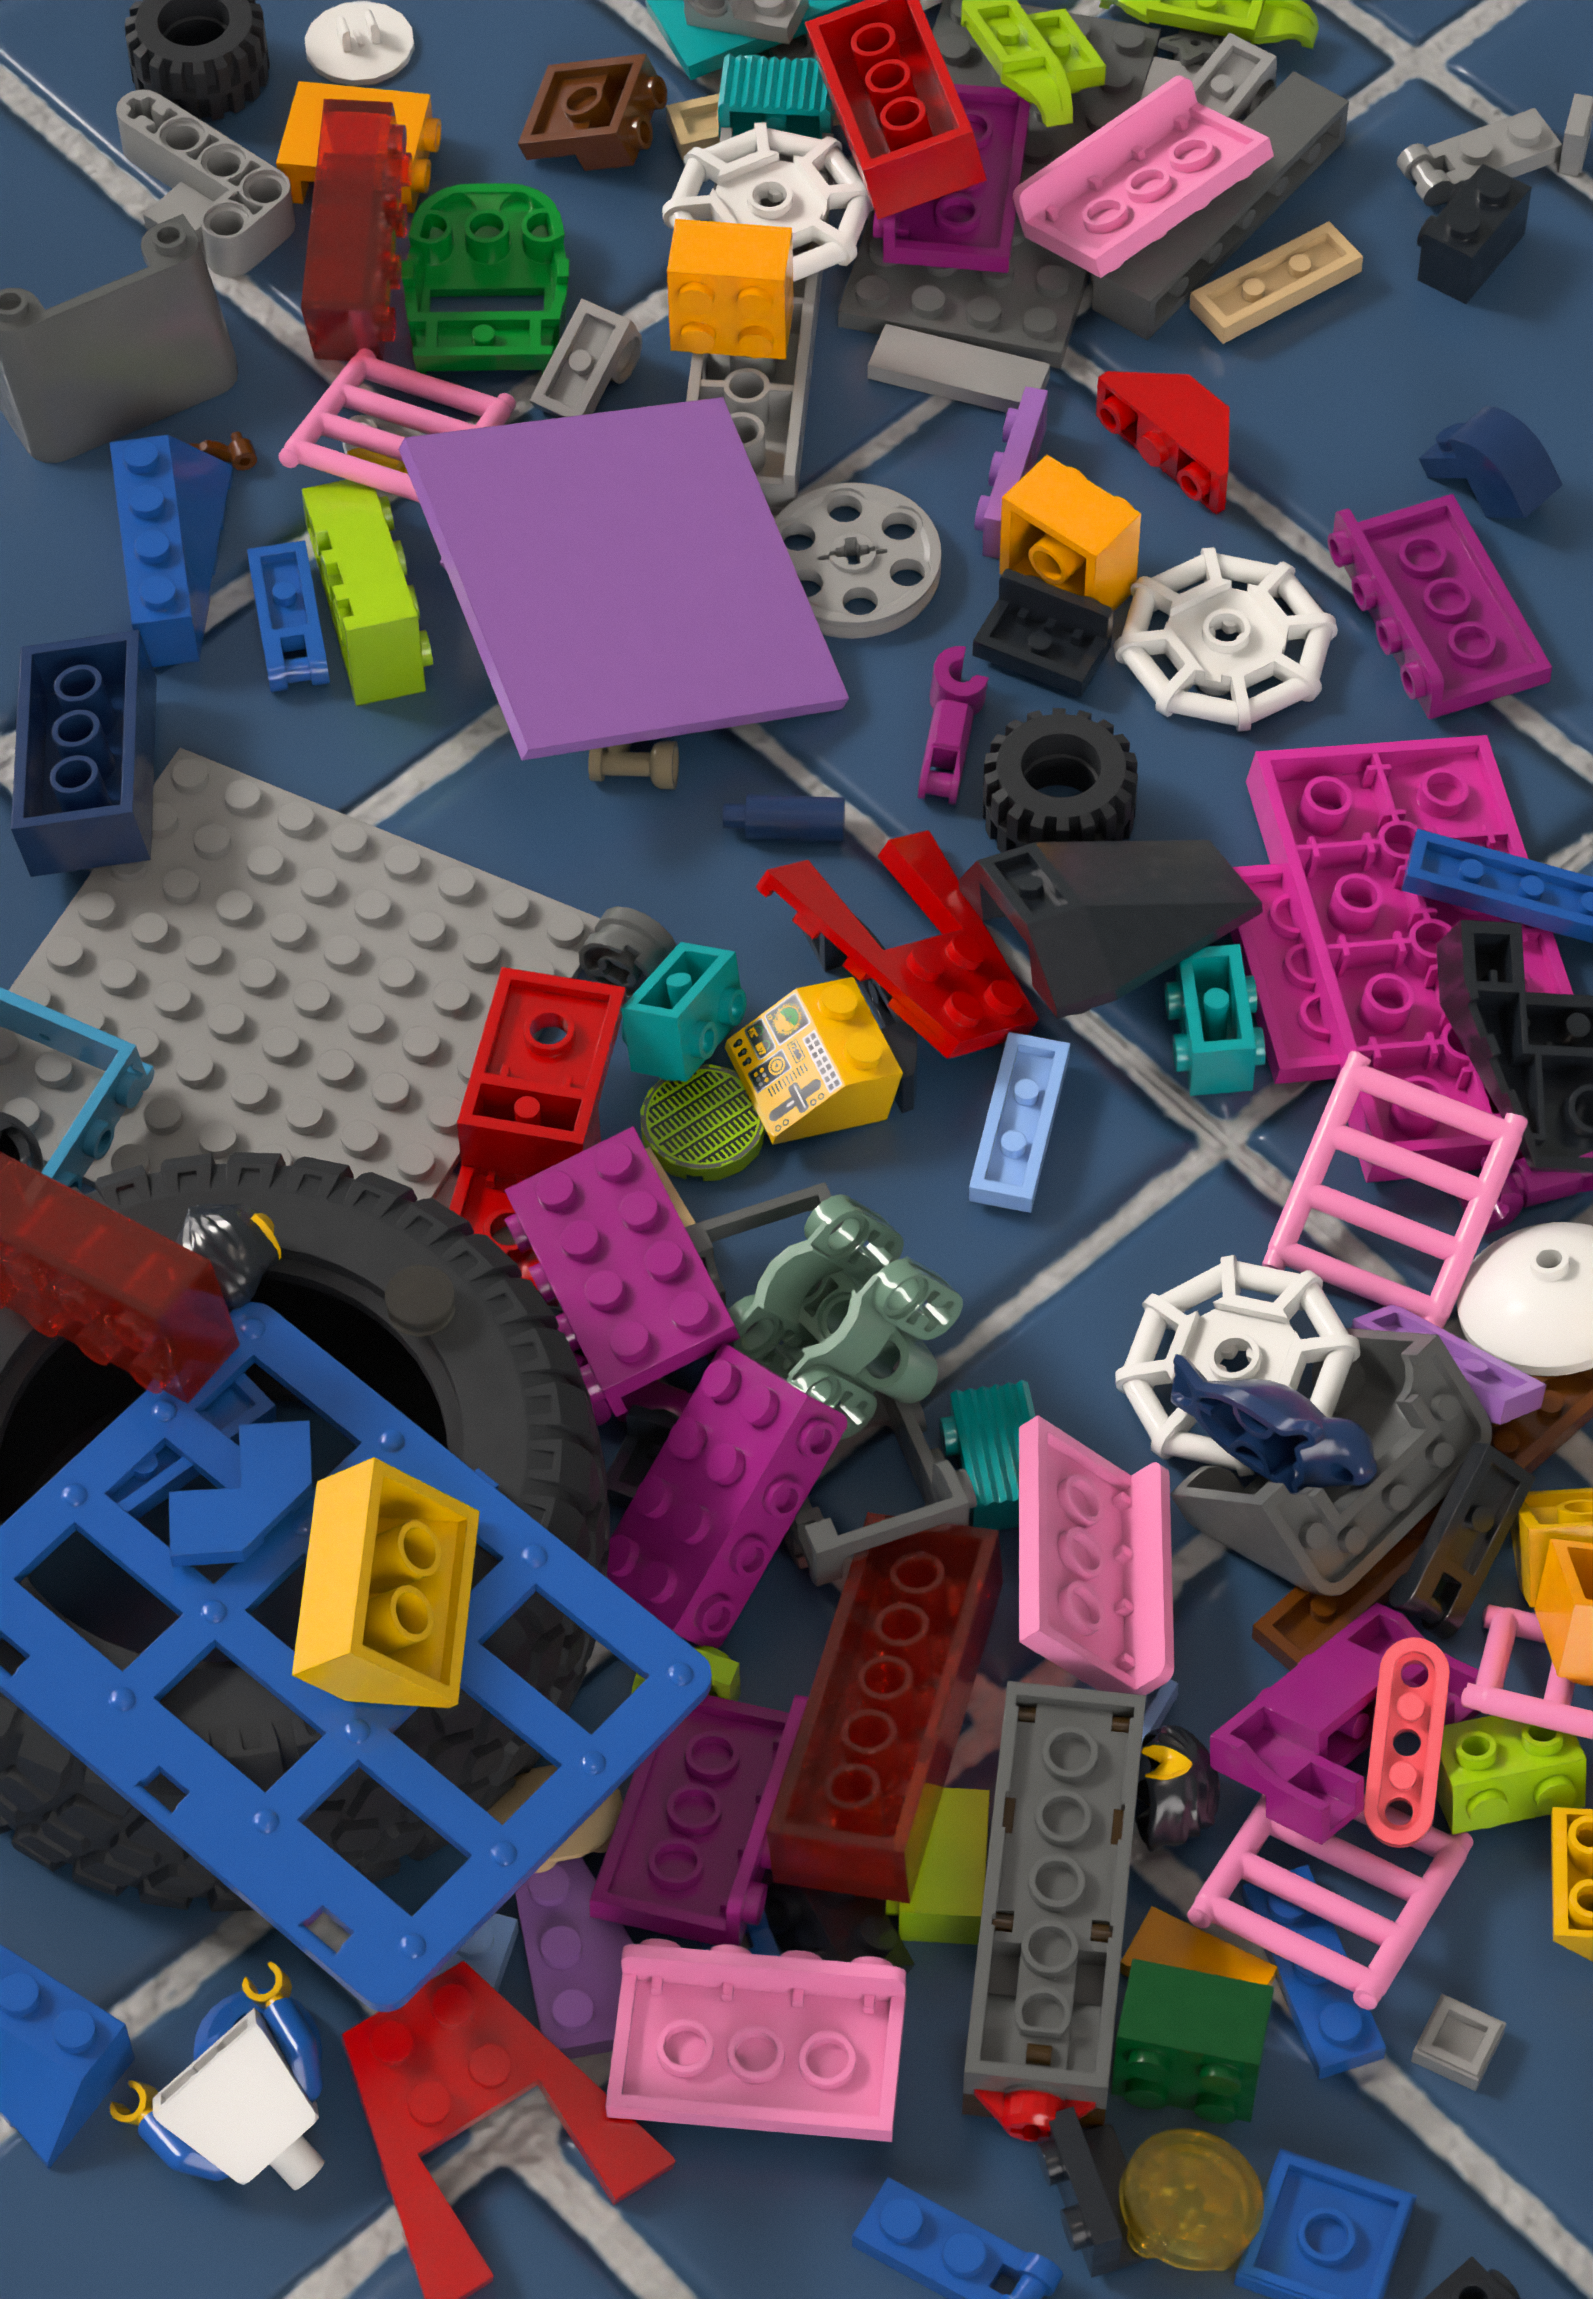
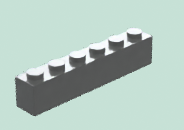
(1304, 130)

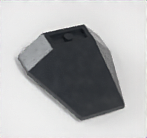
(1109, 911)

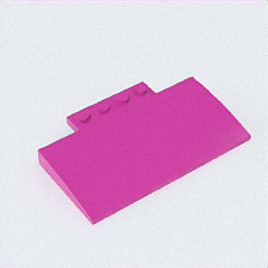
(1351, 955)

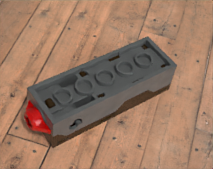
(1053, 1908)

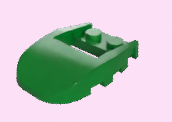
(485, 244)

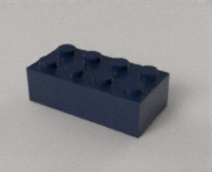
(84, 753)

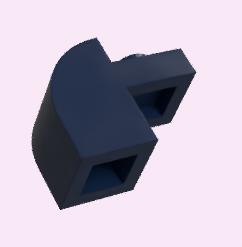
(1499, 459)

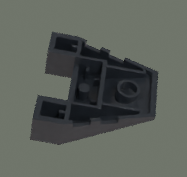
(1523, 1044)

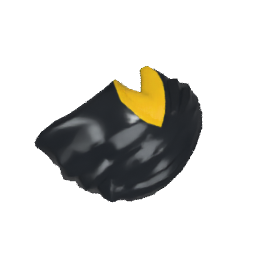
(236, 1242)
(1178, 1788)

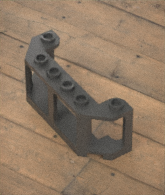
(946, 1492)

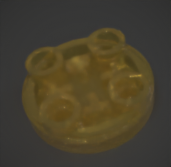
(1190, 2200)

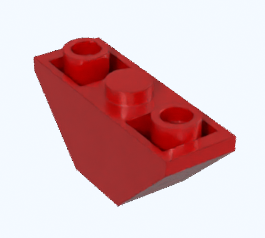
(1173, 427)

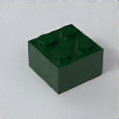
(1191, 2041)

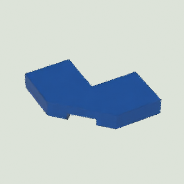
(231, 1522)

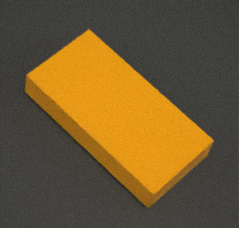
(1178, 1944)

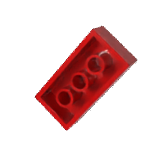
(895, 103)

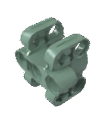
(858, 1320)

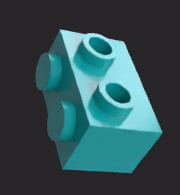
(683, 1011)
(1215, 1021)

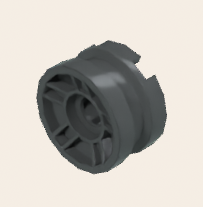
(625, 949)

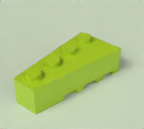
(367, 590)

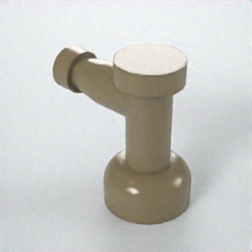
(617, 760)

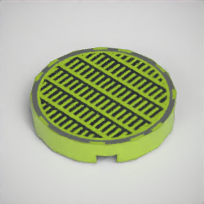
(702, 1124)

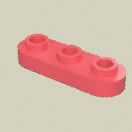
(1399, 1711)

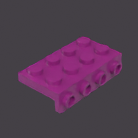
(977, 223)
(1438, 605)
(618, 1267)
(721, 1496)
(697, 1823)

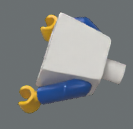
(240, 2099)

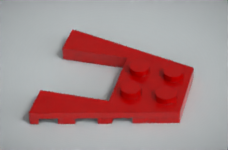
(944, 986)
(443, 2068)

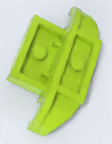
(1248, 19)
(1035, 54)

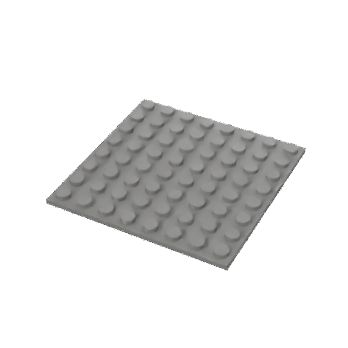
(283, 984)

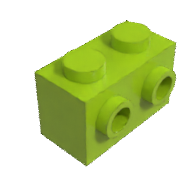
(1511, 1776)

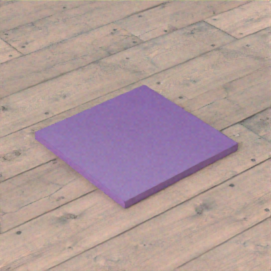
(622, 576)

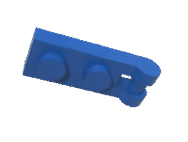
(287, 614)
(947, 2249)

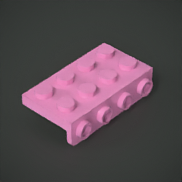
(1137, 178)
(1094, 1563)
(757, 2040)

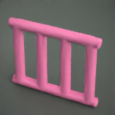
(346, 393)
(1334, 1135)
(1488, 1695)
(1394, 1938)

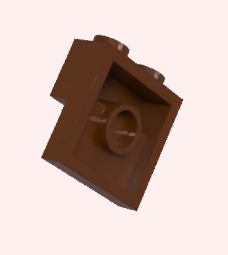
(595, 111)

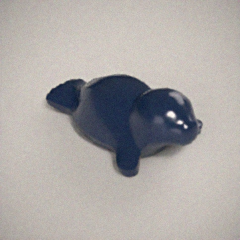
(1275, 1430)

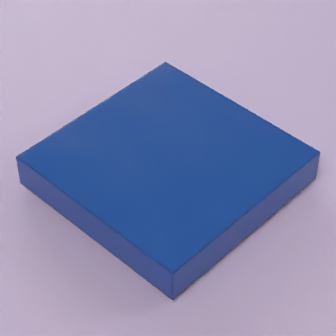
(1324, 2233)

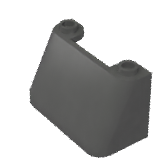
(115, 352)
(1329, 1537)

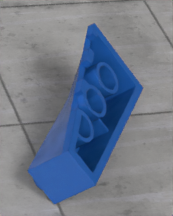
(170, 534)
(54, 2056)

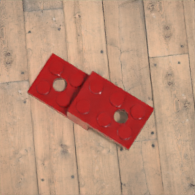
(532, 1099)

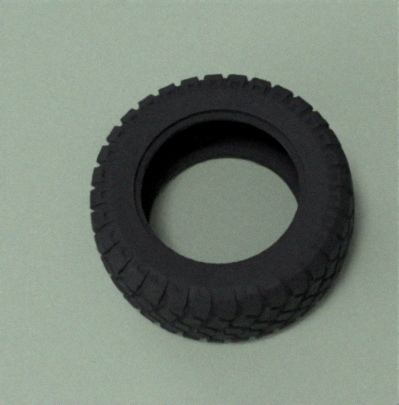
(486, 1387)

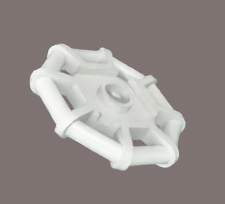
(750, 170)
(1219, 664)
(1233, 1326)

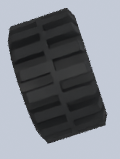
(199, 53)
(1064, 753)

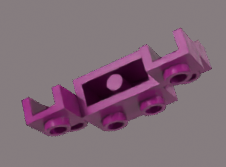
(1319, 1720)

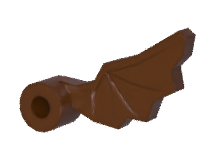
(238, 452)

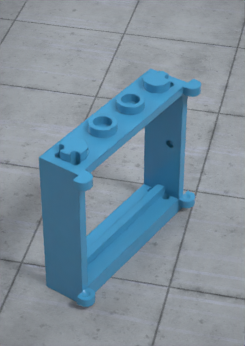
(117, 1090)

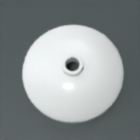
(1533, 1299)

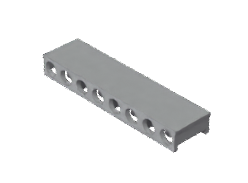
(769, 394)

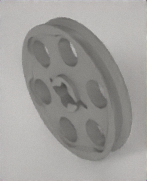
(876, 553)

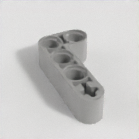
(250, 196)

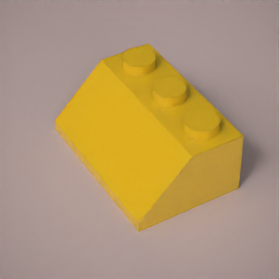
(386, 1589)

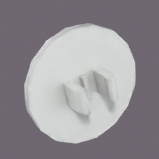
(359, 43)

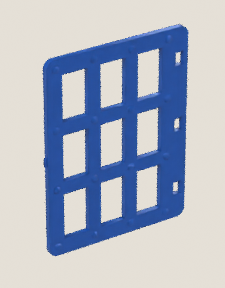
(258, 1837)

